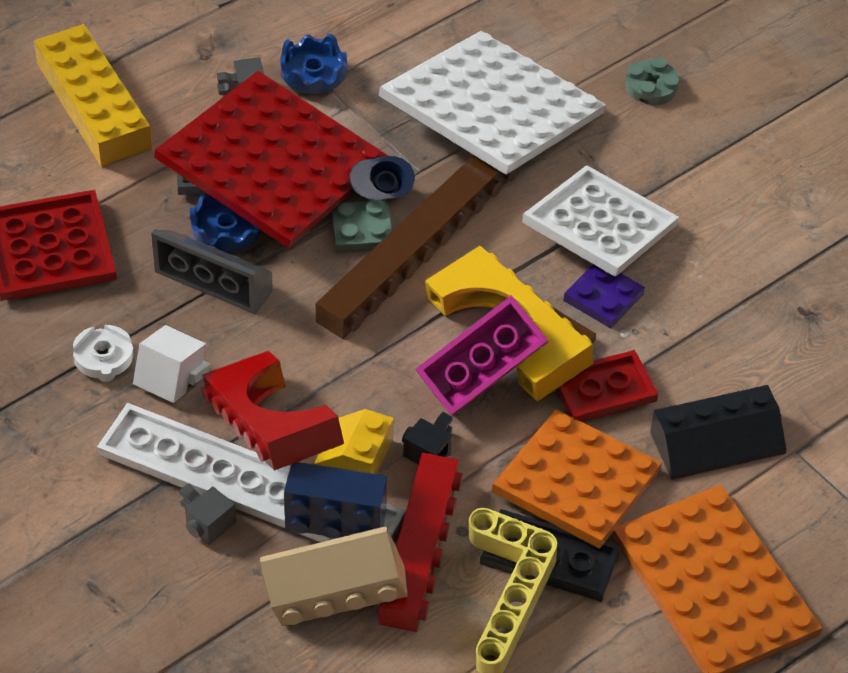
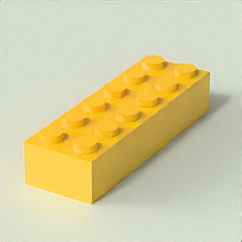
(93, 95)

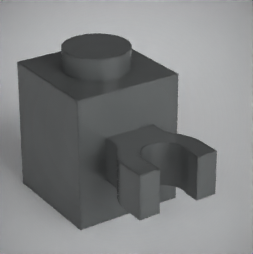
(242, 70)
(207, 514)

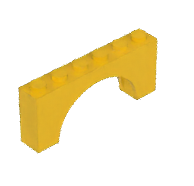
(484, 282)

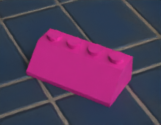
(481, 355)

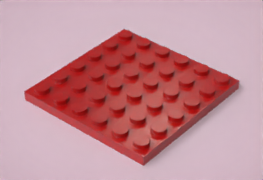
(268, 157)

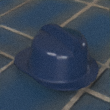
(382, 178)

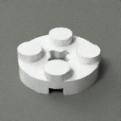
(107, 365)

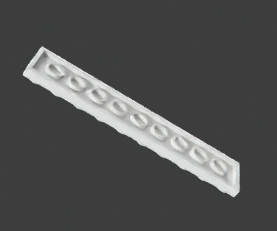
(203, 461)

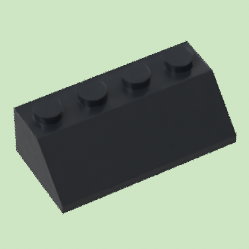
(718, 432)

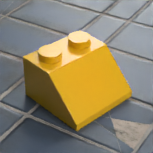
(366, 442)

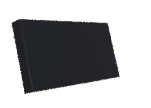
(578, 564)

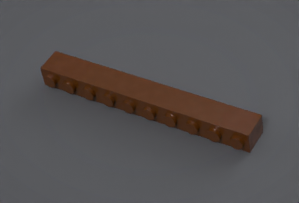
(409, 246)

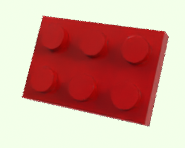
(608, 387)

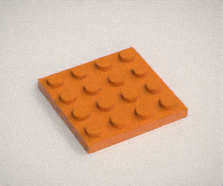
(577, 478)

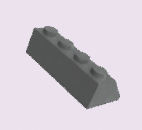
(211, 270)

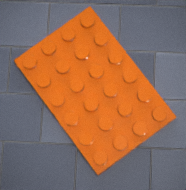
(716, 582)

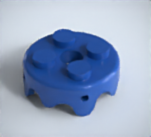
(313, 52)
(206, 226)

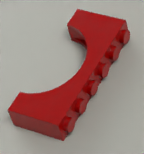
(274, 435)

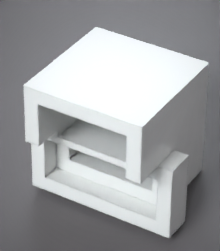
(169, 363)

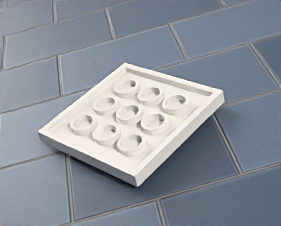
(600, 220)

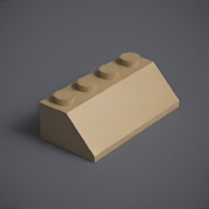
(334, 576)

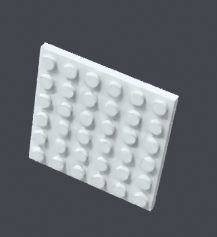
(492, 101)

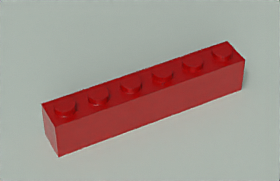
(421, 537)

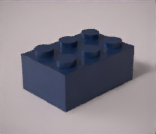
(333, 500)

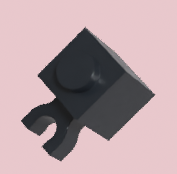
(428, 438)

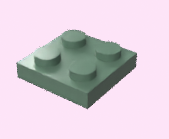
(360, 225)

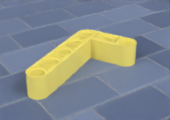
(518, 588)

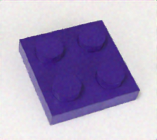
(604, 295)

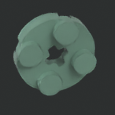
(639, 84)

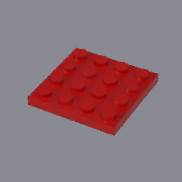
(53, 245)

